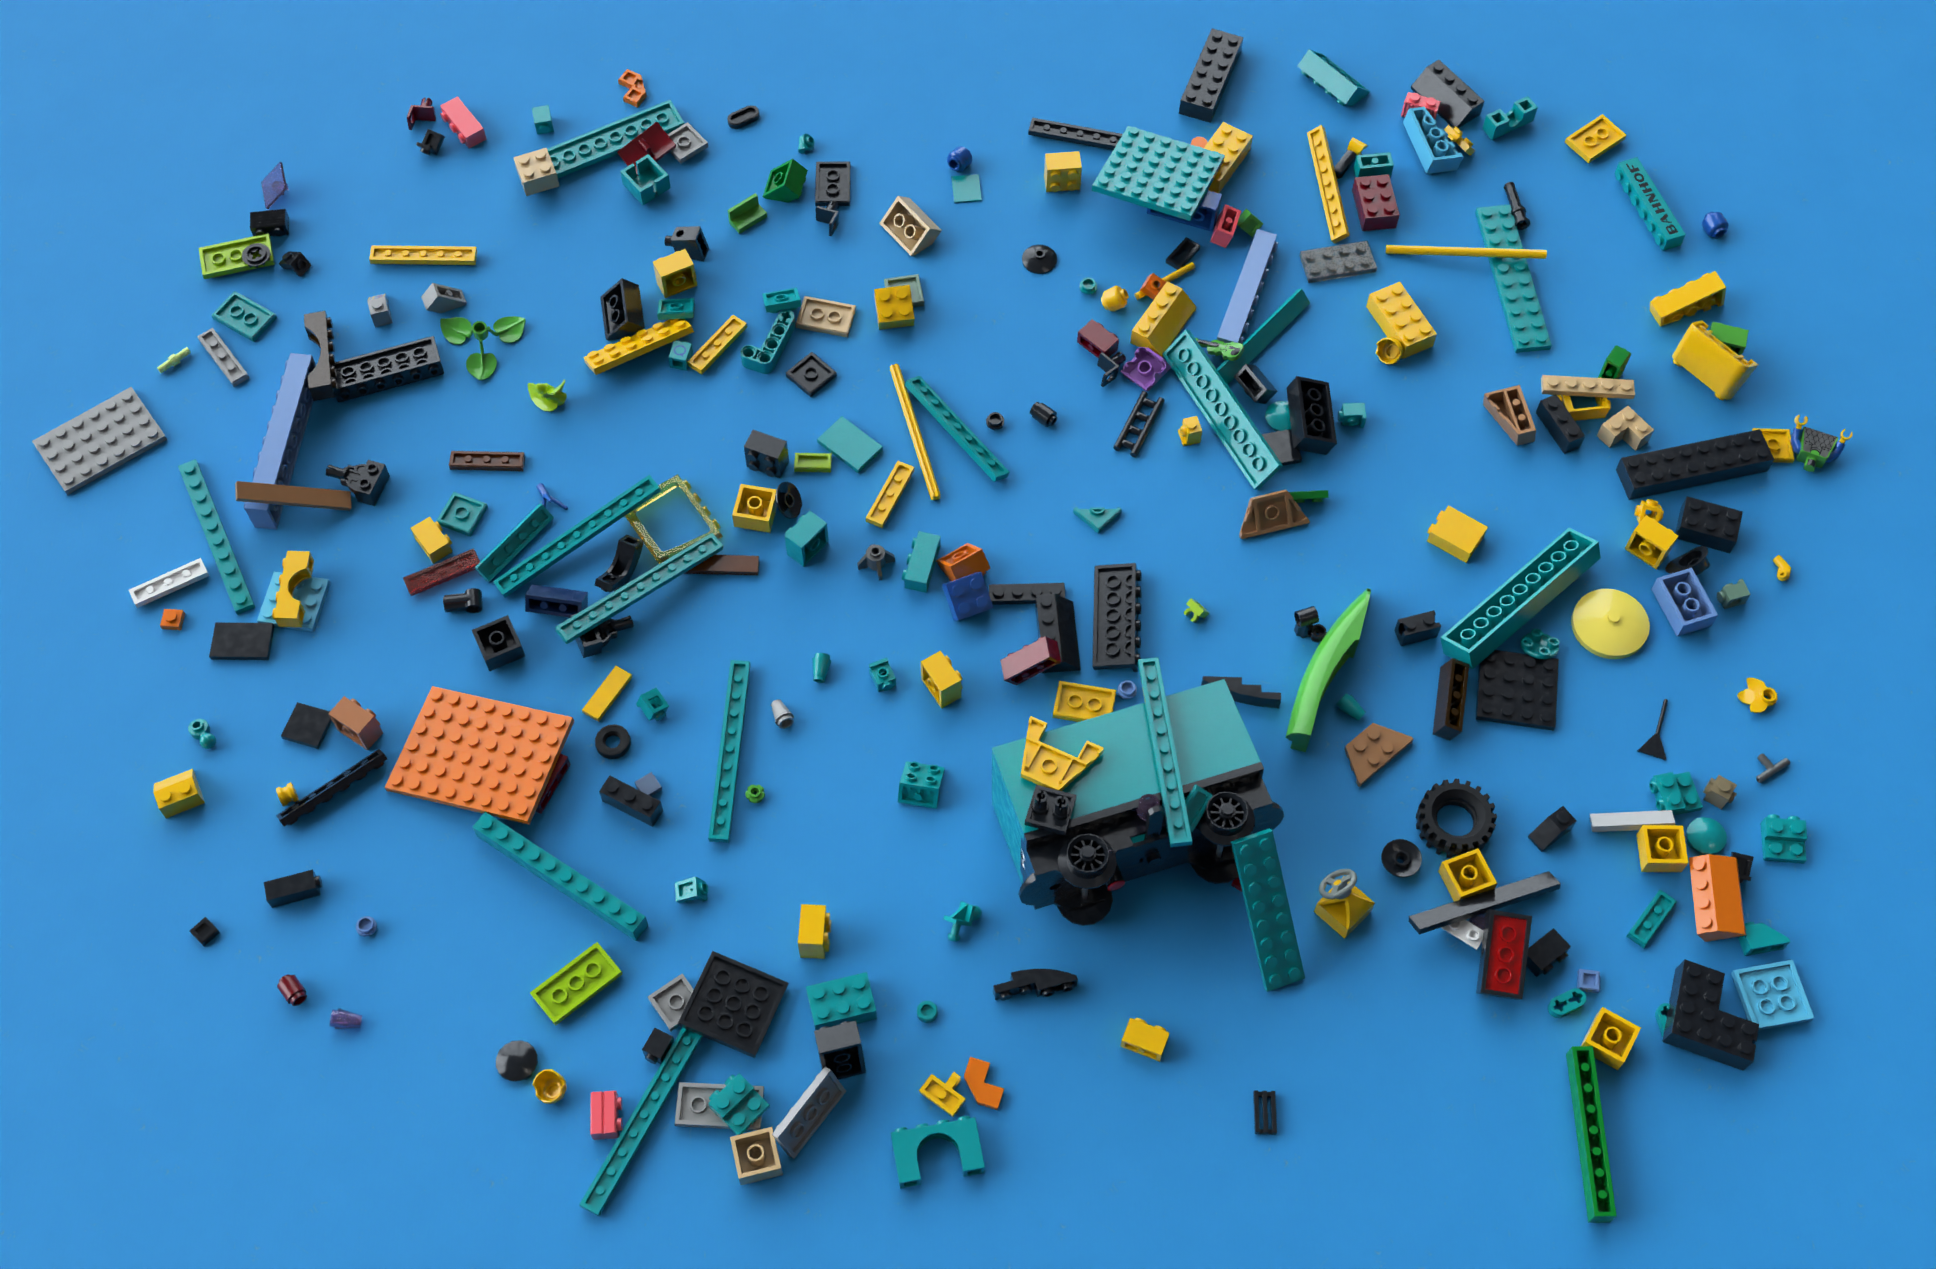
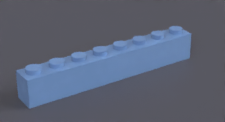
(1247, 287)

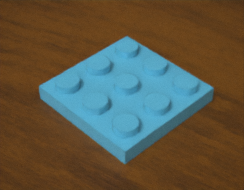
(309, 592)
(1772, 995)

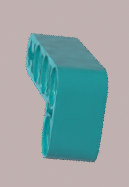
(765, 358)

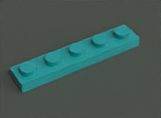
(514, 542)

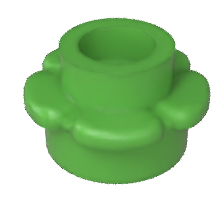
(755, 798)

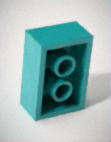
(841, 1001)

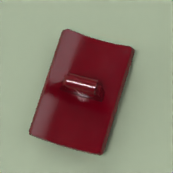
(651, 141)

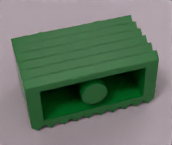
(1615, 363)

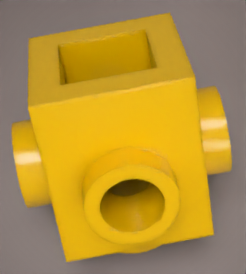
(1656, 510)

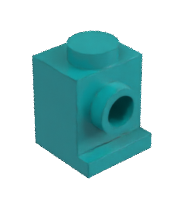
(1352, 414)
(878, 670)
(653, 704)

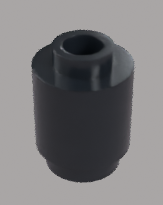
(1043, 414)

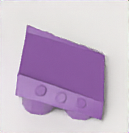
(1145, 368)

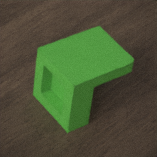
(1249, 222)

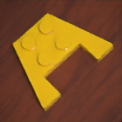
(1051, 766)

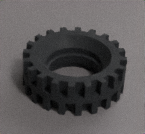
(1462, 796)

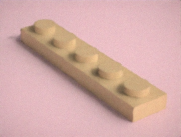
(1588, 387)

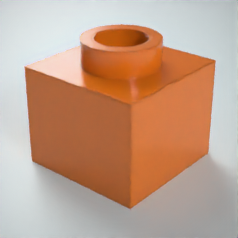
(1148, 287)

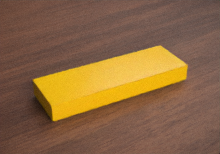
(607, 693)

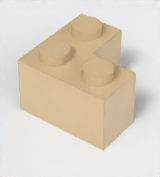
(1625, 426)

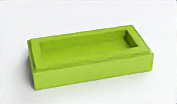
(812, 462)

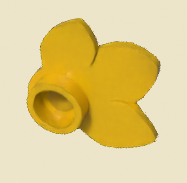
(1755, 695)

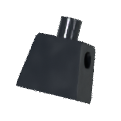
(691, 239)

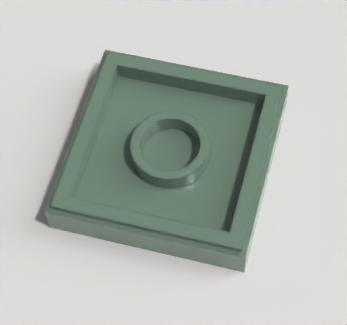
(915, 287)

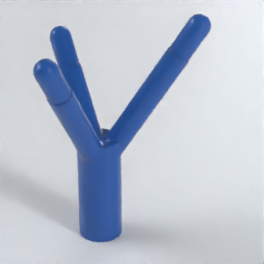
(546, 497)

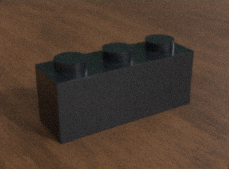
(1560, 424)
(631, 801)

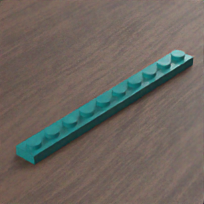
(577, 536)
(216, 537)
(638, 588)
(729, 751)
(1164, 752)
(640, 1122)

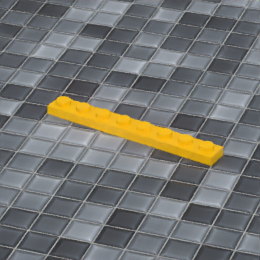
(1328, 184)

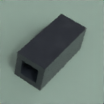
(292, 888)

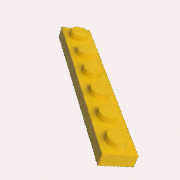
(423, 255)

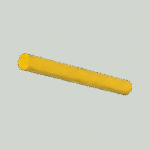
(1170, 277)

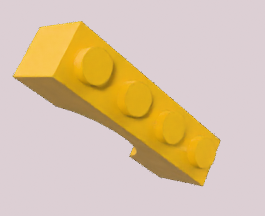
(296, 568)

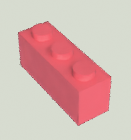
(462, 122)

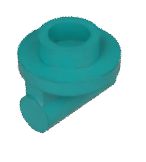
(806, 143)

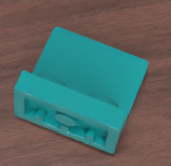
(920, 784)

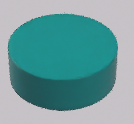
(927, 1011)

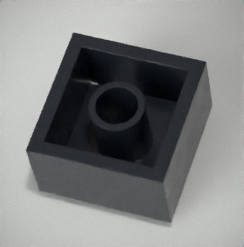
(766, 454)
(498, 643)

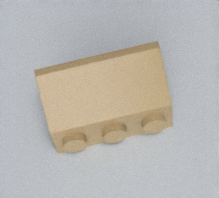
(909, 226)

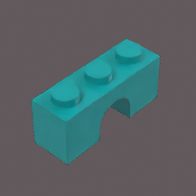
(1498, 123)

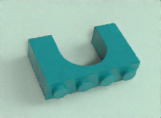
(960, 1133)

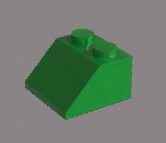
(785, 182)

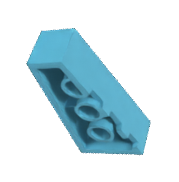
(1430, 142)

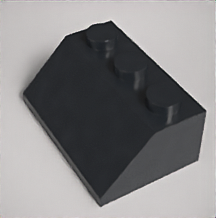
(622, 310)

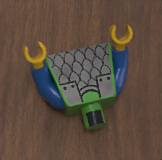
(1815, 447)

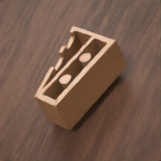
(1511, 413)

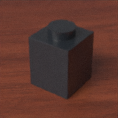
(657, 1046)

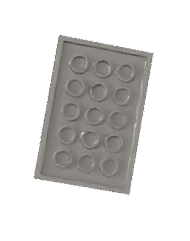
(99, 440)

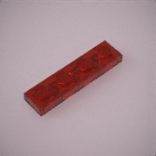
(441, 572)

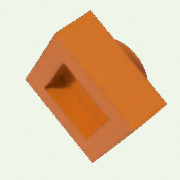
(172, 619)

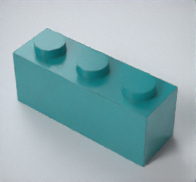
(921, 561)

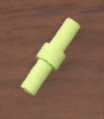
(173, 360)

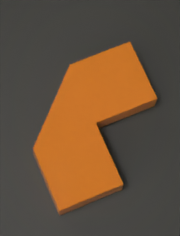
(637, 91)
(983, 1093)

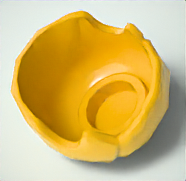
(1389, 350)
(549, 1086)

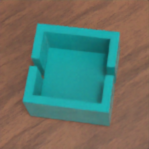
(651, 179)

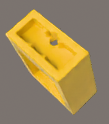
(1601, 411)

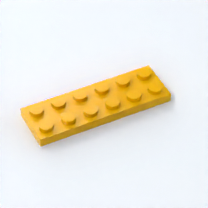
(637, 345)

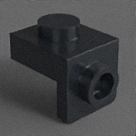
(431, 142)
(295, 261)
(1744, 865)

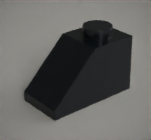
(1552, 828)

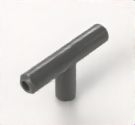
(1771, 769)

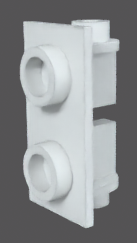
(1466, 932)

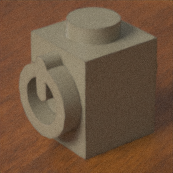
(1719, 791)

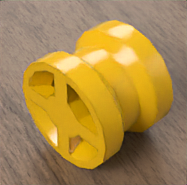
(287, 794)

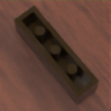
(1451, 699)

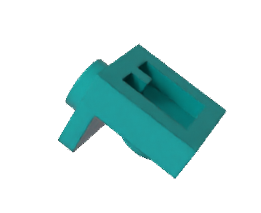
(690, 890)

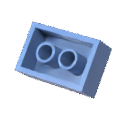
(1684, 602)

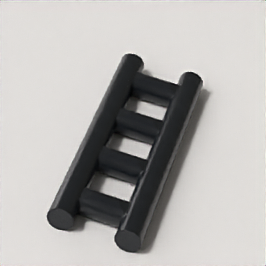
(1142, 433)

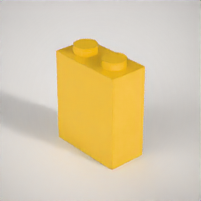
(1456, 533)

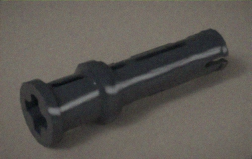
(1518, 210)

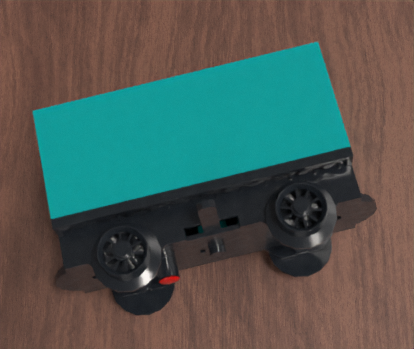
(1105, 834)

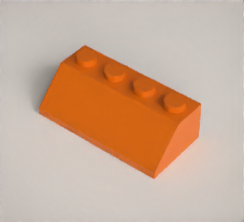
(1717, 897)

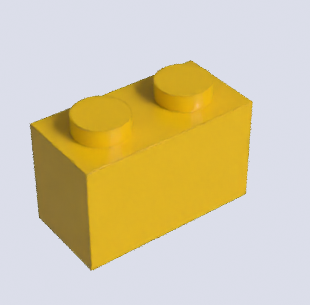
(431, 539)
(1145, 1039)

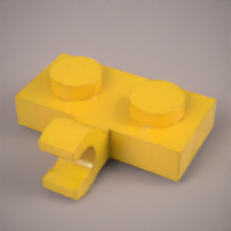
(1455, 135)
(943, 1093)

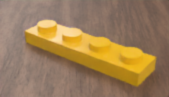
(717, 344)
(890, 494)

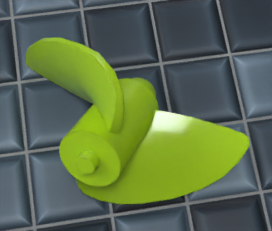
(547, 396)

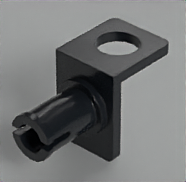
(829, 215)
(1110, 366)

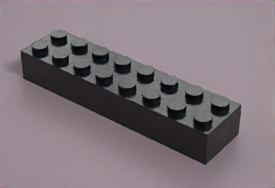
(1694, 464)

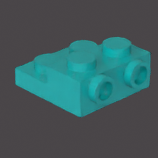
(1675, 793)
(1783, 839)
(737, 1104)

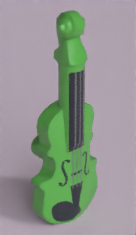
(1230, 351)

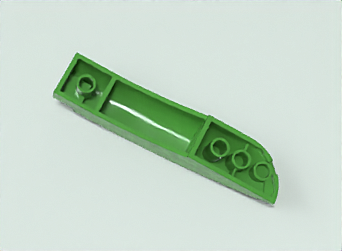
(1325, 663)

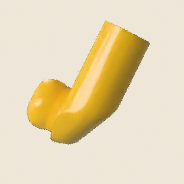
(1783, 568)

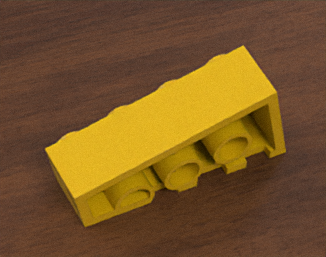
(1688, 299)

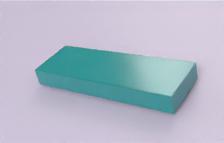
(1651, 918)

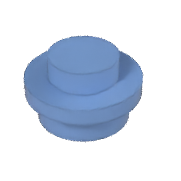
(1127, 689)
(366, 926)

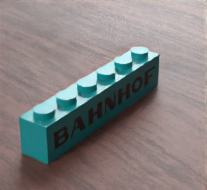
(1649, 204)

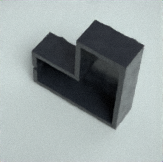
(1700, 1026)

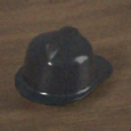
(1693, 559)

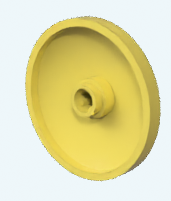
(1610, 623)

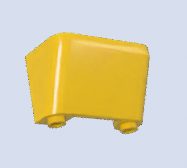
(1712, 361)

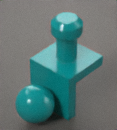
(963, 916)

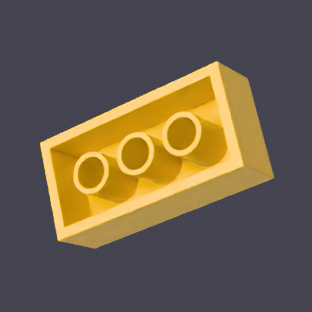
(1235, 146)
(1401, 319)

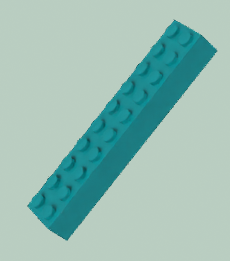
(1520, 597)

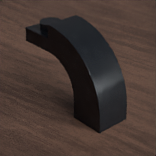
(623, 565)

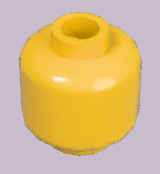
(1114, 298)

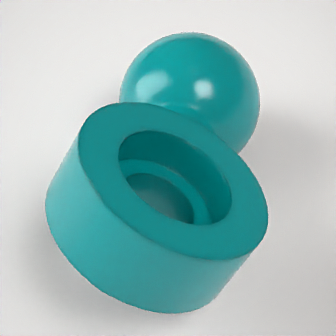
(201, 730)

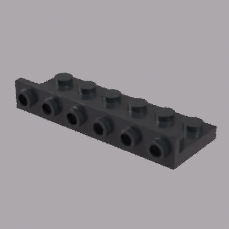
(387, 369)
(1116, 616)

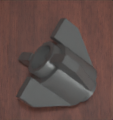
(875, 559)

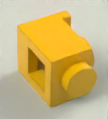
(1190, 431)

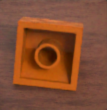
(963, 562)

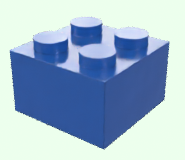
(967, 596)

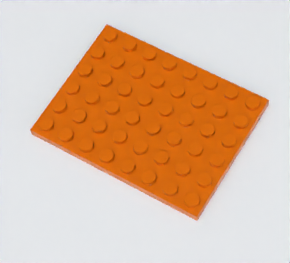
(480, 754)

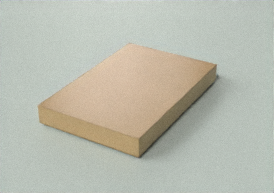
(826, 316)

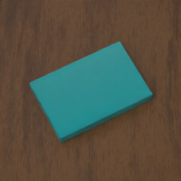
(244, 316)
(850, 444)

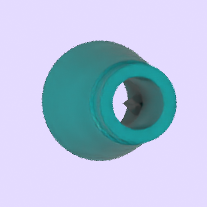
(821, 665)
(1350, 706)

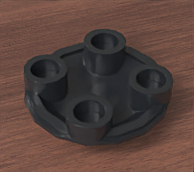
(516, 1061)

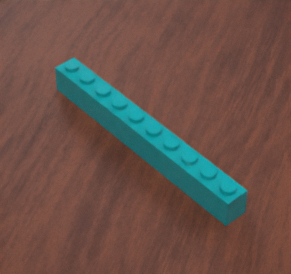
(560, 876)

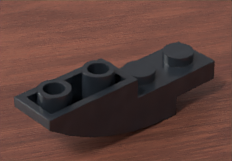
(1044, 982)

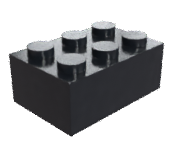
(1708, 524)
(841, 1049)

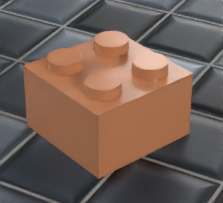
(356, 722)

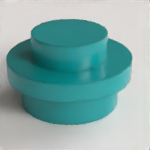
(1088, 286)

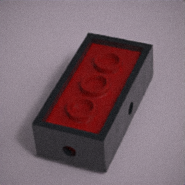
(1504, 954)

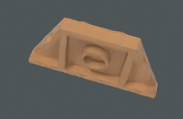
(1270, 514)
(1374, 749)

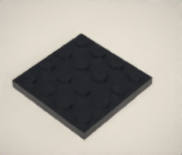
(1517, 690)
(733, 1004)

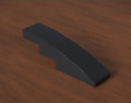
(1247, 693)

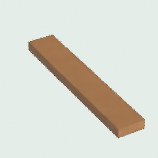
(293, 495)

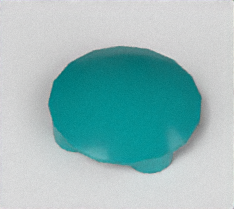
(1278, 416)
(1539, 644)
(1706, 835)

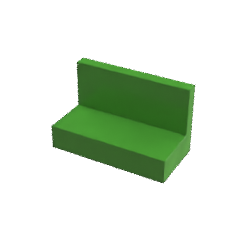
(746, 214)

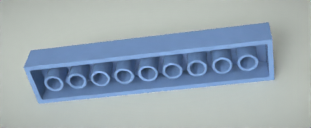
(283, 437)

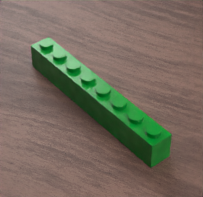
(1591, 1135)

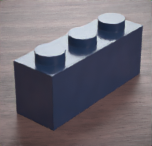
(555, 601)

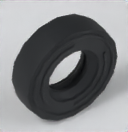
(613, 730)

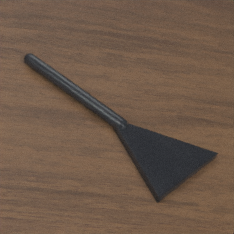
(1654, 745)

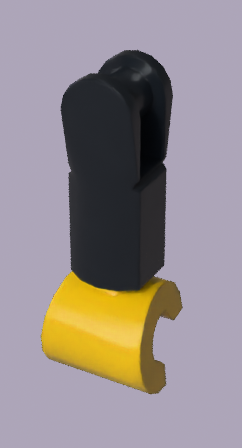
(1354, 148)

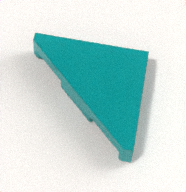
(1097, 517)

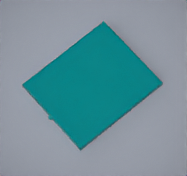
(966, 188)

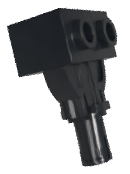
(363, 480)
(598, 637)

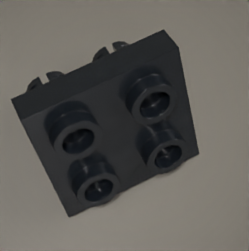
(1050, 810)

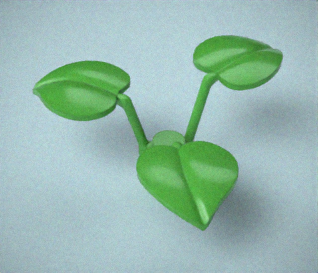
(482, 365)

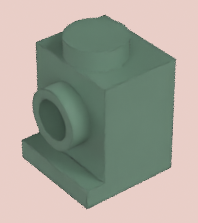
(1733, 595)

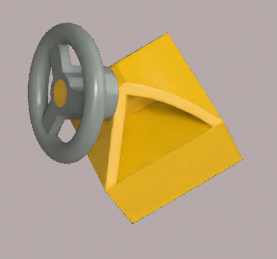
(1344, 903)

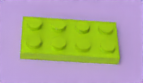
(227, 256)
(576, 983)

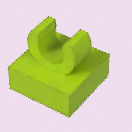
(1197, 609)

